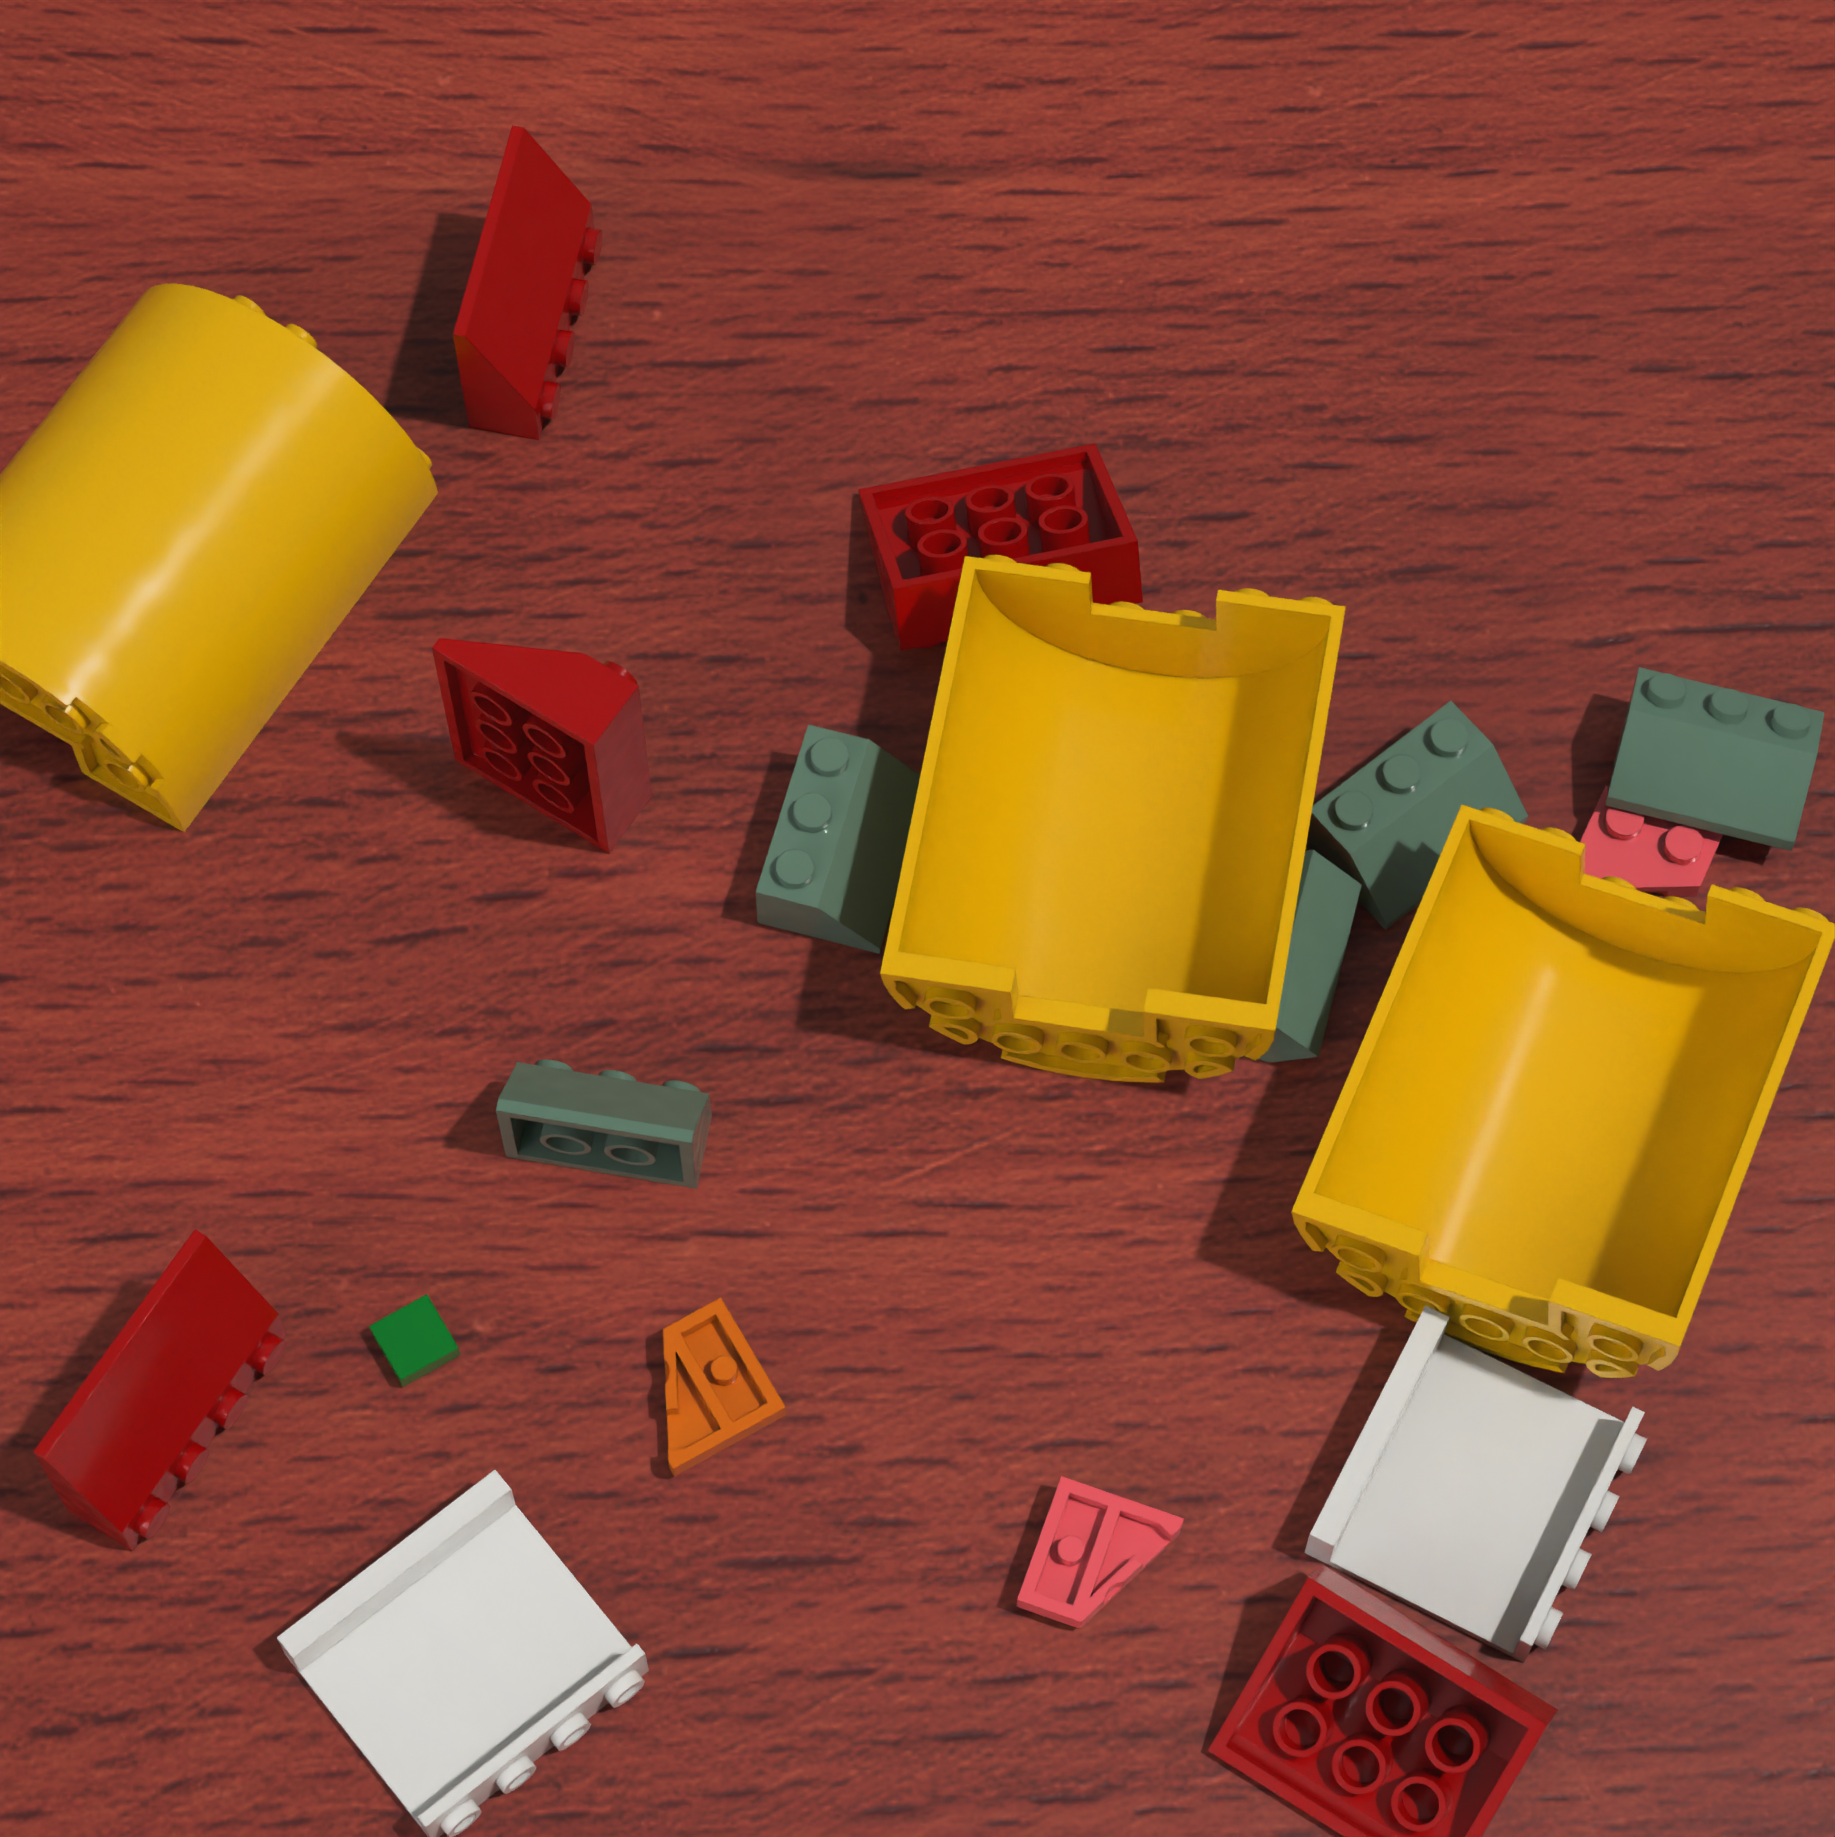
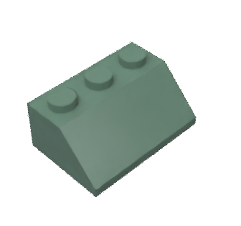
(1715, 758)
(1399, 809)
(839, 842)
(1314, 958)
(605, 1122)

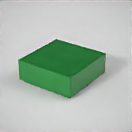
(414, 1340)

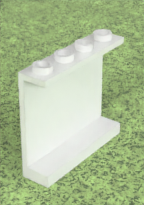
(1474, 1491)
(463, 1658)

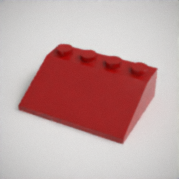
(524, 292)
(1022, 508)
(549, 732)
(161, 1394)
(1379, 1721)

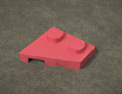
(1647, 851)
(1091, 1551)

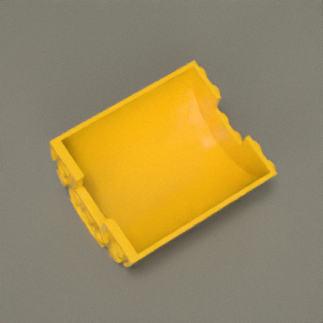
(191, 540)
(1111, 824)
(1559, 1100)

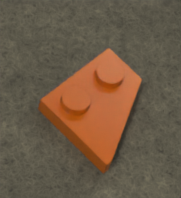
(712, 1387)

